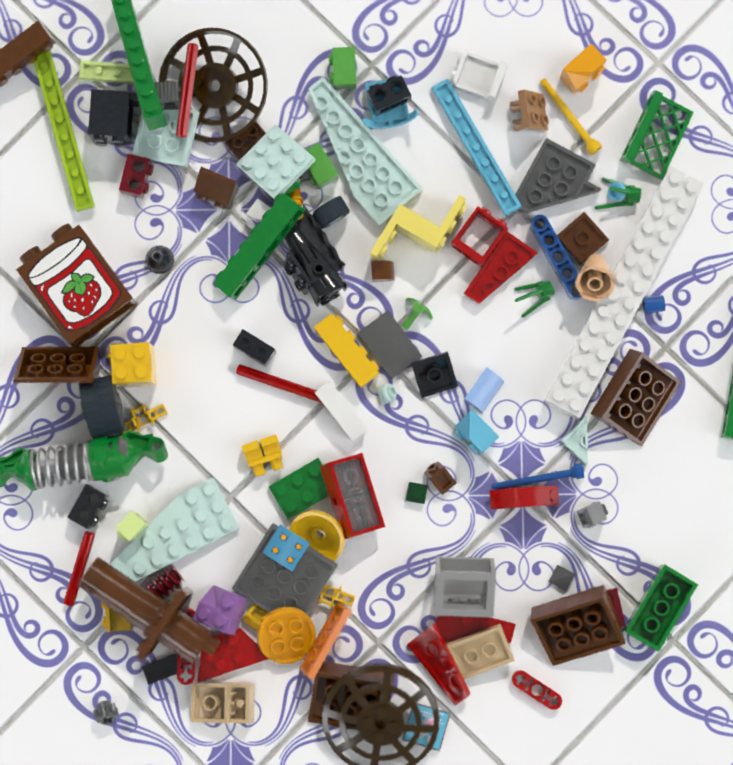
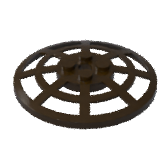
(225, 76)
(380, 709)

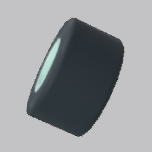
(331, 212)

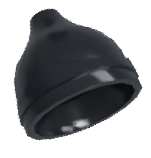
(159, 259)

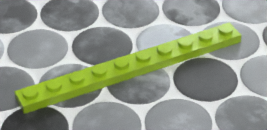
(64, 132)

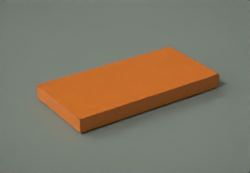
(325, 640)

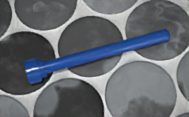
(575, 472)

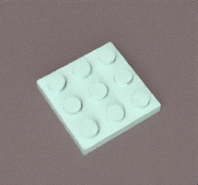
(163, 144)
(275, 162)

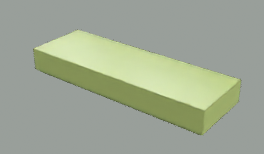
(105, 72)

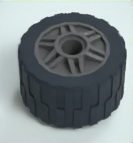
(101, 407)

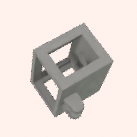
(464, 586)

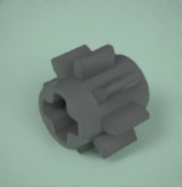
(105, 712)

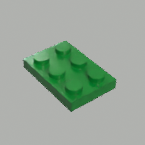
(300, 489)

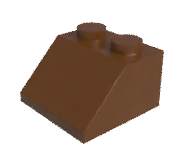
(215, 188)

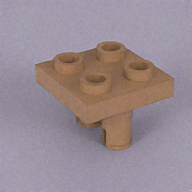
(532, 111)

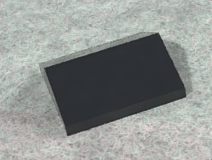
(434, 374)

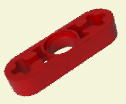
(527, 677)

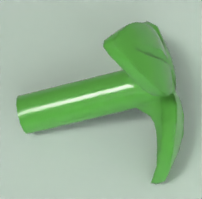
(418, 308)

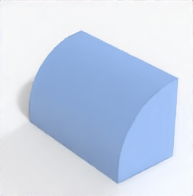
(484, 390)

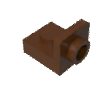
(440, 477)

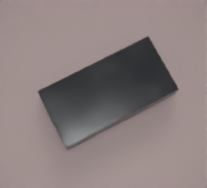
(161, 669)

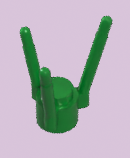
(632, 195)
(542, 290)

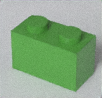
(343, 68)
(322, 170)

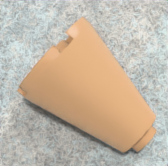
(595, 279)

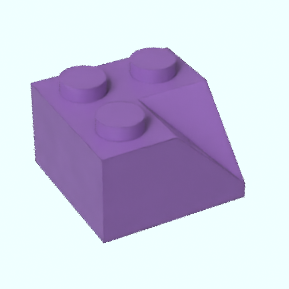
(221, 609)

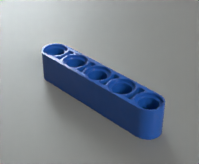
(556, 247)

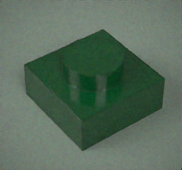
(416, 493)

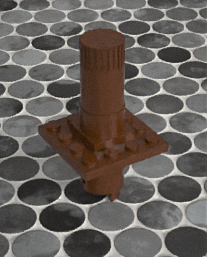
(155, 616)

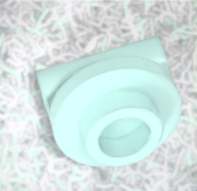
(387, 393)

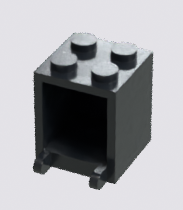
(111, 117)

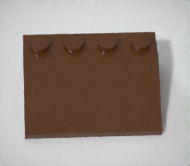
(57, 365)
(635, 396)
(577, 625)
(326, 678)

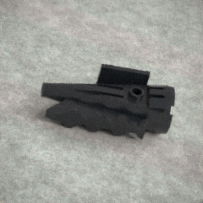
(313, 261)

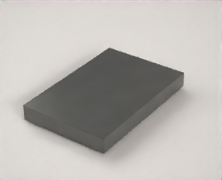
(389, 344)

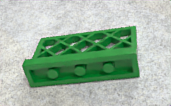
(641, 130)

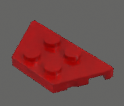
(232, 654)

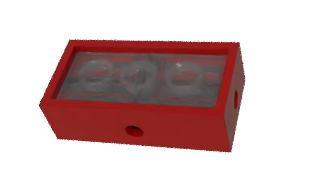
(352, 495)

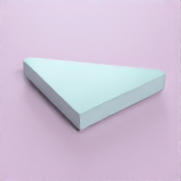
(577, 441)

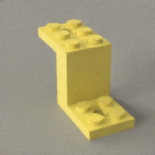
(418, 229)

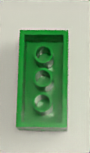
(660, 607)

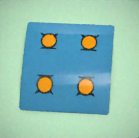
(286, 548)

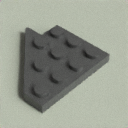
(555, 178)

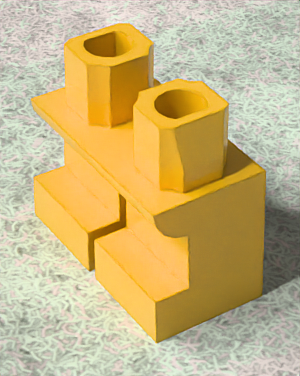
(255, 456)

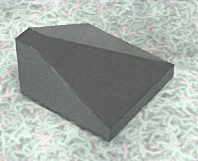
(561, 577)

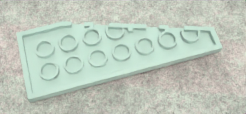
(370, 168)
(180, 529)

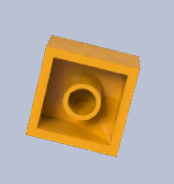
(583, 68)

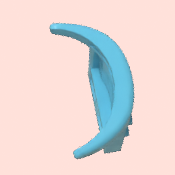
(393, 118)

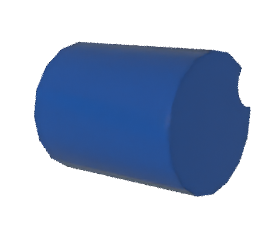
(654, 304)

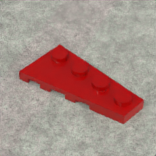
(501, 265)
(460, 626)
(438, 661)

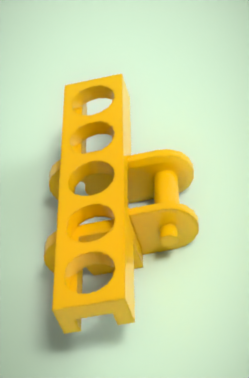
(147, 414)
(333, 597)

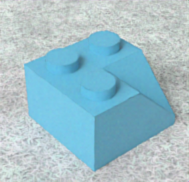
(475, 432)

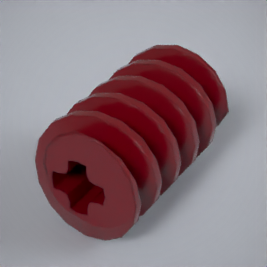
(165, 583)

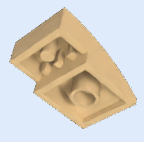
(222, 702)

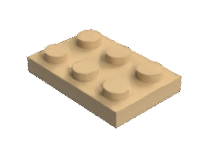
(481, 651)

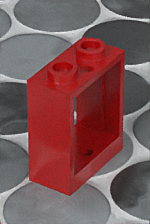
(467, 251)

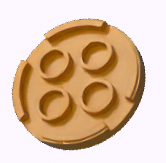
(286, 635)

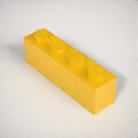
(346, 350)

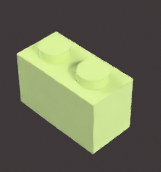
(131, 526)

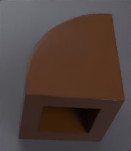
(382, 271)

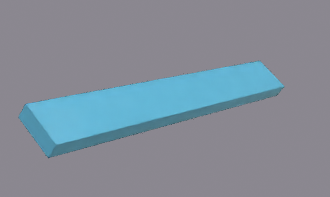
(476, 147)

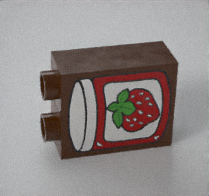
(75, 284)

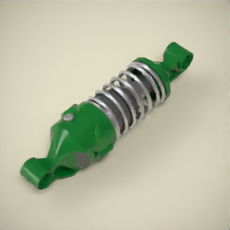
(95, 460)

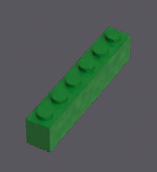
(259, 246)

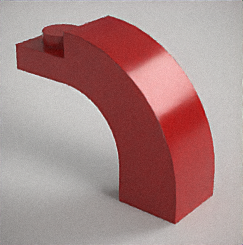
(524, 497)

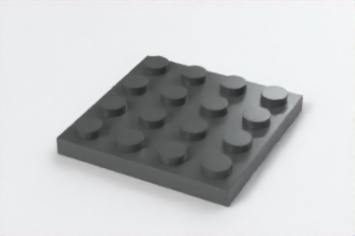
(275, 586)

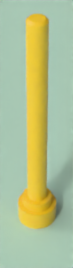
(592, 145)

